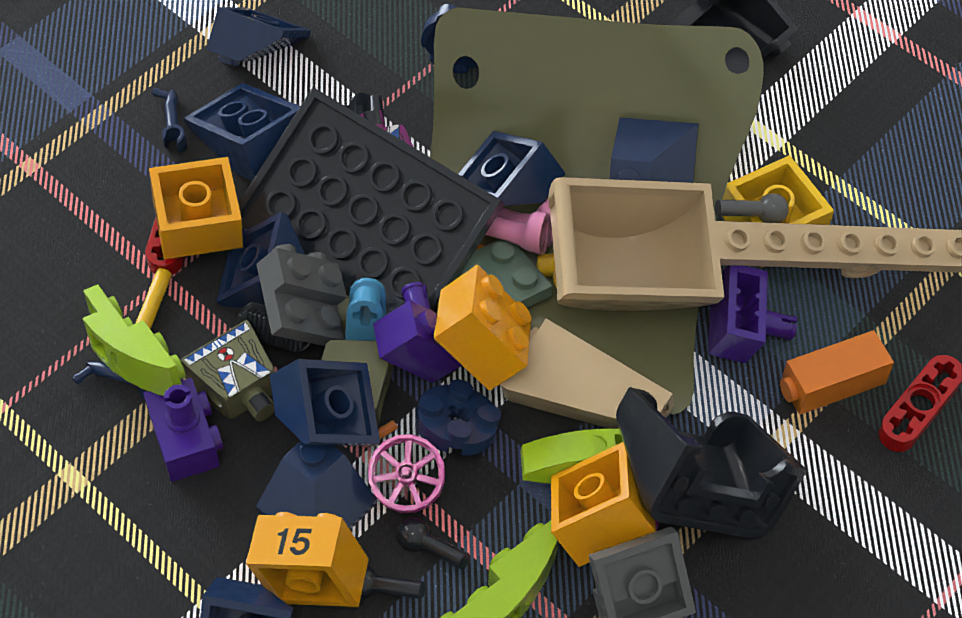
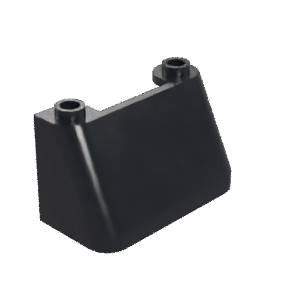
(759, 18)
(718, 482)

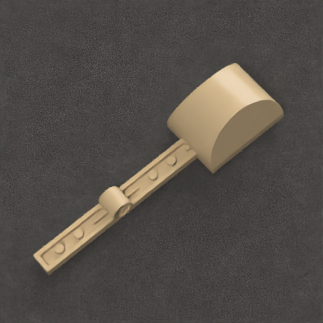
(663, 250)

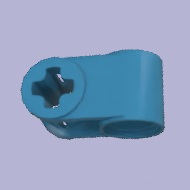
(365, 307)

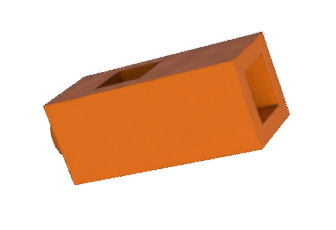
(836, 372)

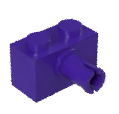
(742, 318)
(408, 339)
(183, 431)

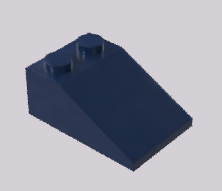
(243, 126)

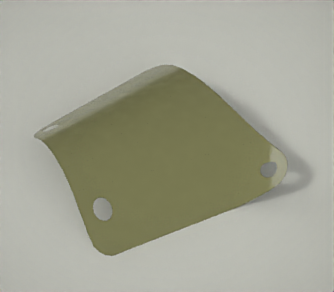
(568, 88)

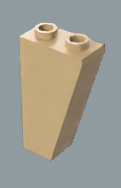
(576, 379)

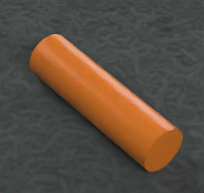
(386, 429)

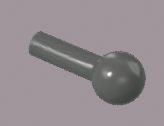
(770, 208)

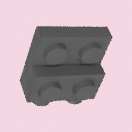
(302, 295)
(643, 578)

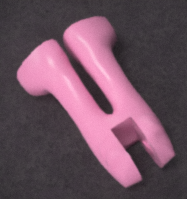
(527, 230)

